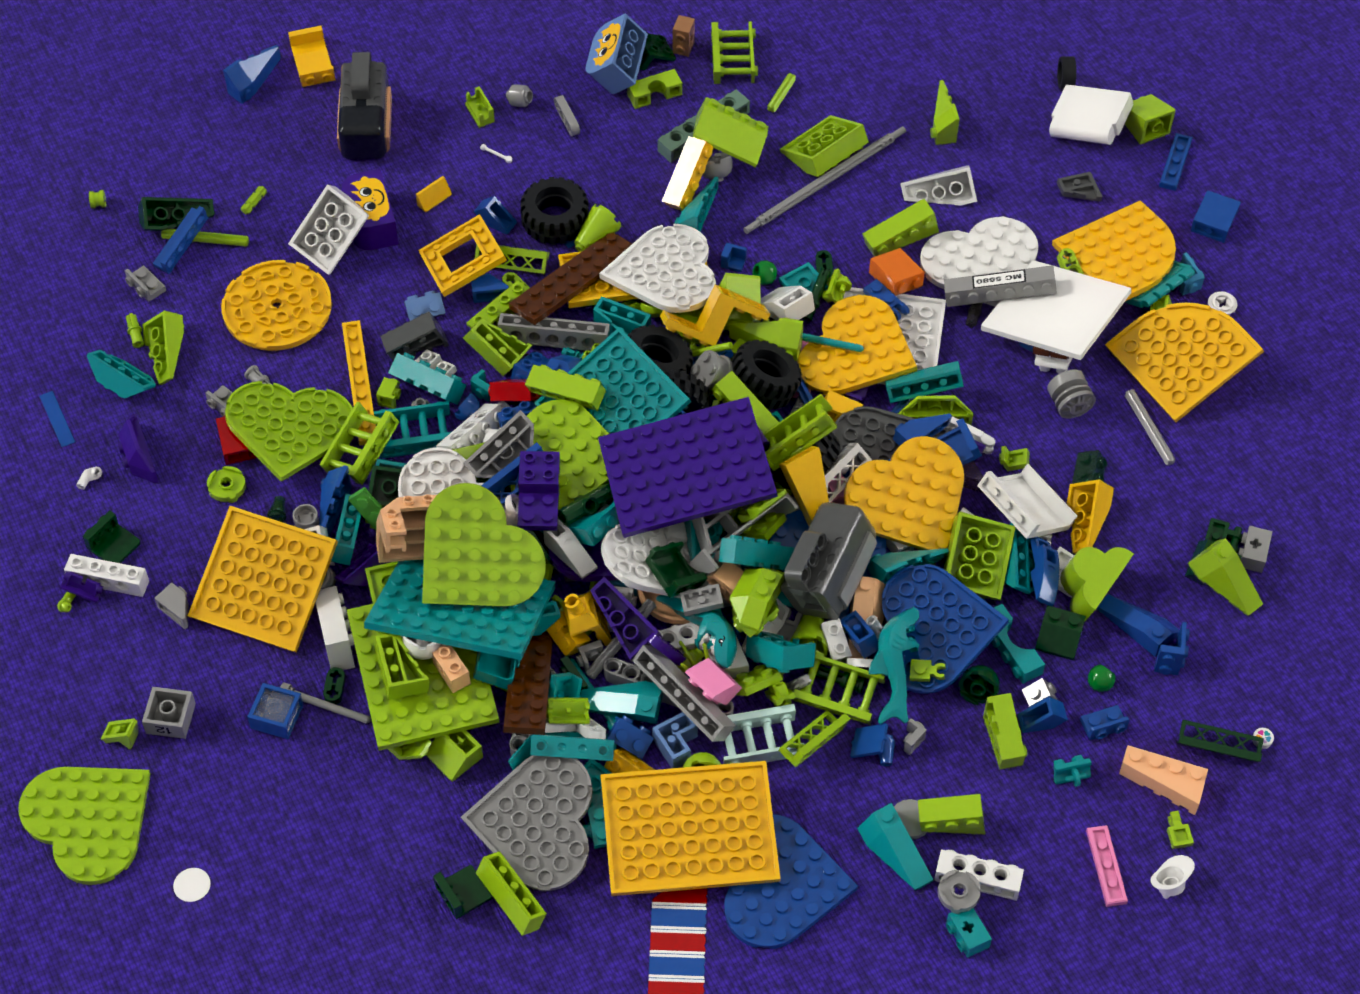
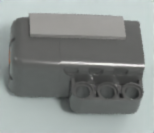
(829, 561)

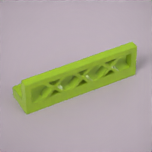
(524, 253)
(815, 741)

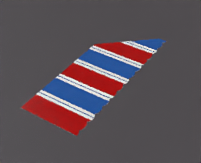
(678, 942)

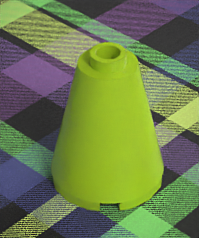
(596, 226)
(810, 630)

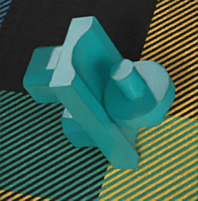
(1072, 771)

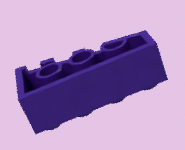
(625, 620)

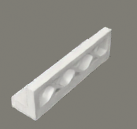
(844, 458)

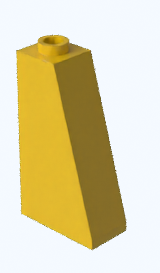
(807, 480)

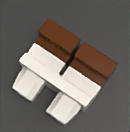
(1047, 359)

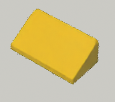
(433, 194)

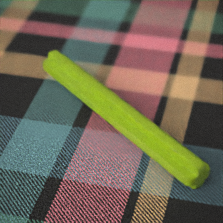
(209, 237)

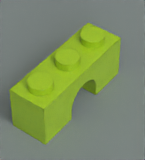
(666, 83)

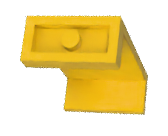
(311, 56)

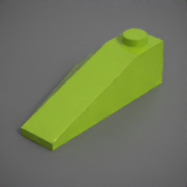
(945, 118)
(784, 333)
(1225, 573)

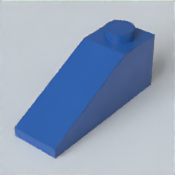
(921, 427)

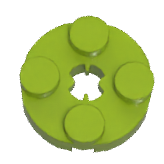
(230, 493)

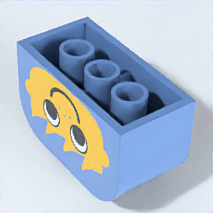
(617, 54)

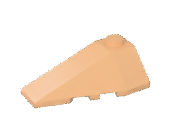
(867, 602)

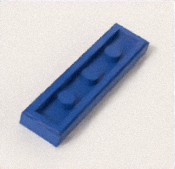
(1175, 162)

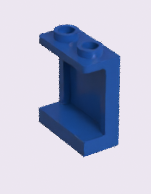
(1215, 216)
(962, 442)

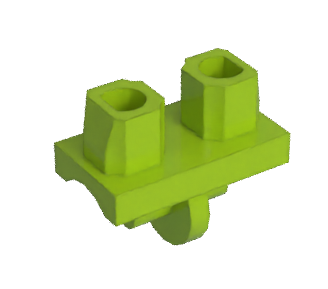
(837, 286)
(779, 694)

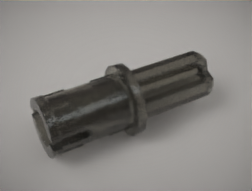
(974, 313)

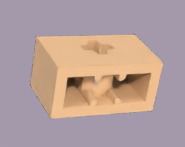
(451, 668)

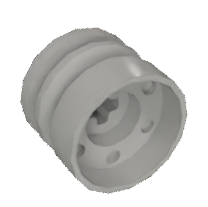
(1071, 393)

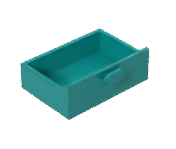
(495, 669)

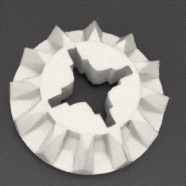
(1221, 297)

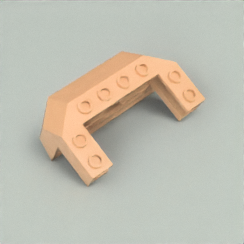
(402, 529)

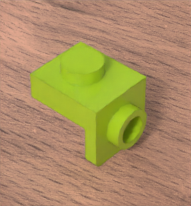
(1014, 459)

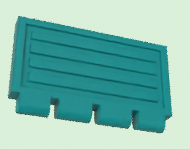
(1178, 274)

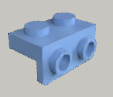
(430, 303)

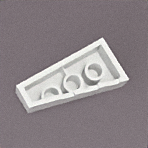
(335, 628)

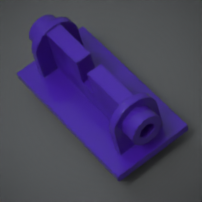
(89, 590)

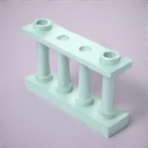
(763, 718)

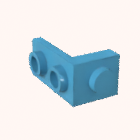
(1196, 281)

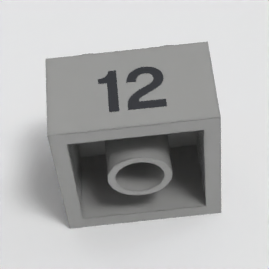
(169, 712)

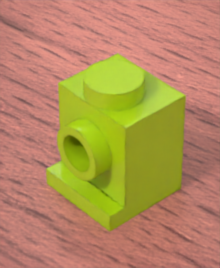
(388, 393)

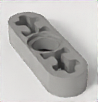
(566, 115)

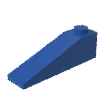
(1141, 625)

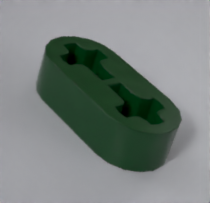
(827, 265)
(338, 686)

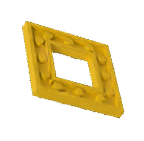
(472, 229)

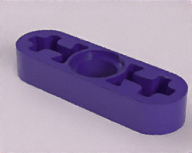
(666, 648)

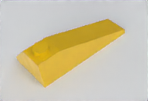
(1091, 503)

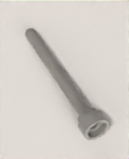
(329, 706)

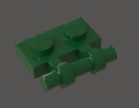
(1220, 529)

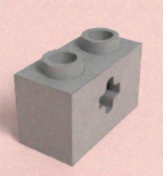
(1255, 548)

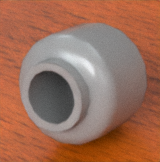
(519, 95)

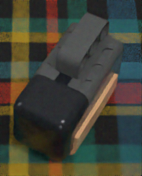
(364, 109)

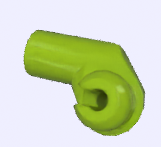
(64, 604)

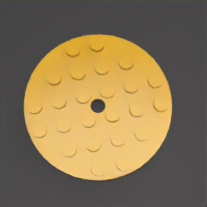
(258, 324)

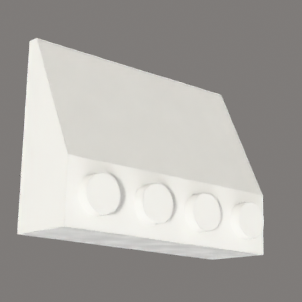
(329, 228)

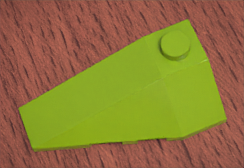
(164, 338)

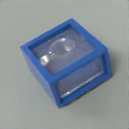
(275, 711)

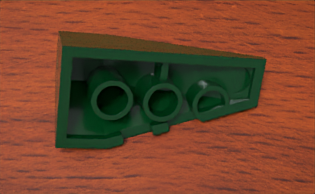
(167, 213)

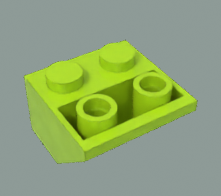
(455, 753)

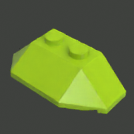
(937, 405)
(756, 596)

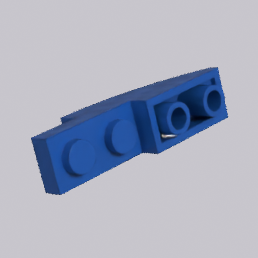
(1046, 571)

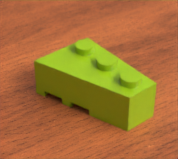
(1004, 731)

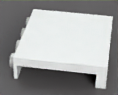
(1028, 502)

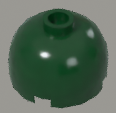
(978, 684)

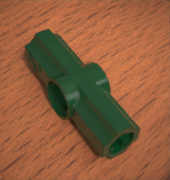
(577, 509)

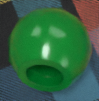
(766, 271)
(1101, 678)

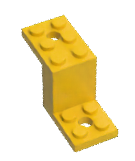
(714, 316)

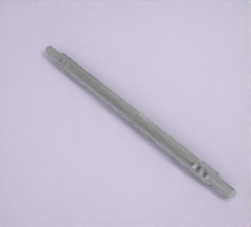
(824, 180)

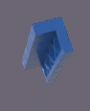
(181, 239)
(507, 476)

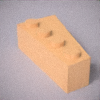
(1165, 776)

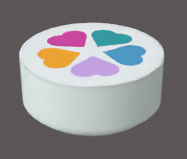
(1266, 734)

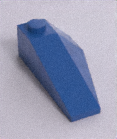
(246, 76)
(332, 496)

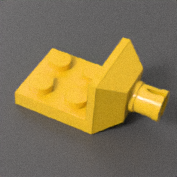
(584, 614)

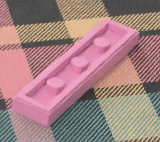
(1106, 866)

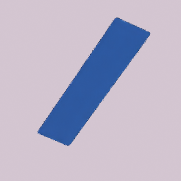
(57, 419)

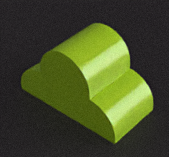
(1091, 576)

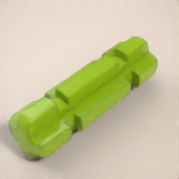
(253, 200)

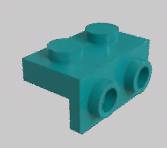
(565, 685)

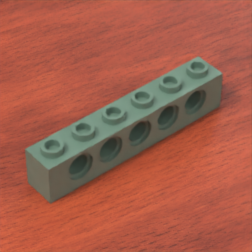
(673, 142)

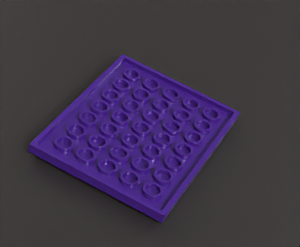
(687, 467)

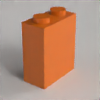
(896, 271)

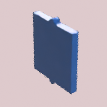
(869, 740)

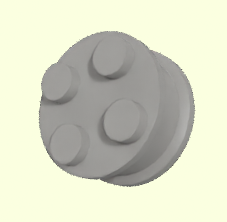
(711, 368)

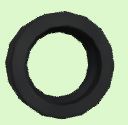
(1066, 71)

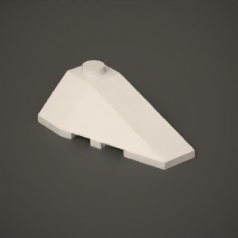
(946, 187)

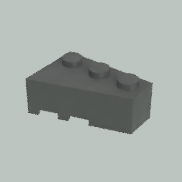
(414, 336)

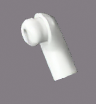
(89, 475)

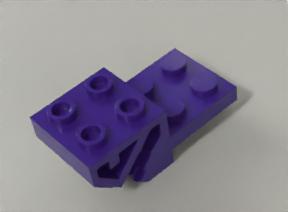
(538, 490)

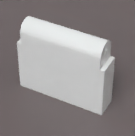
(1090, 114)

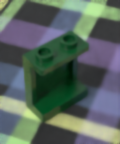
(673, 570)

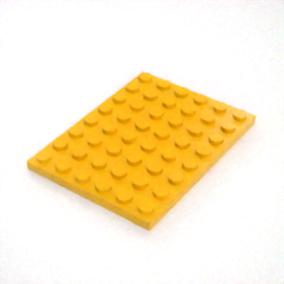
(689, 828)

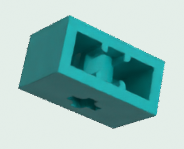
(968, 942)

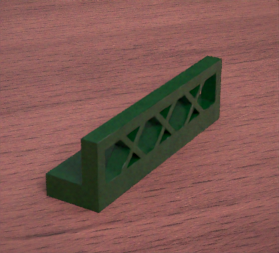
(1219, 748)

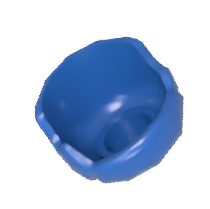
(467, 408)

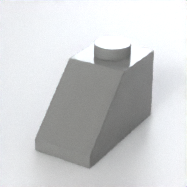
(174, 604)

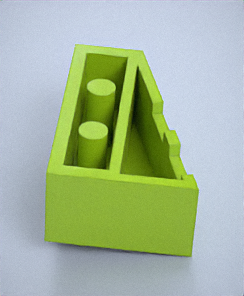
(496, 346)
(399, 670)
(952, 814)

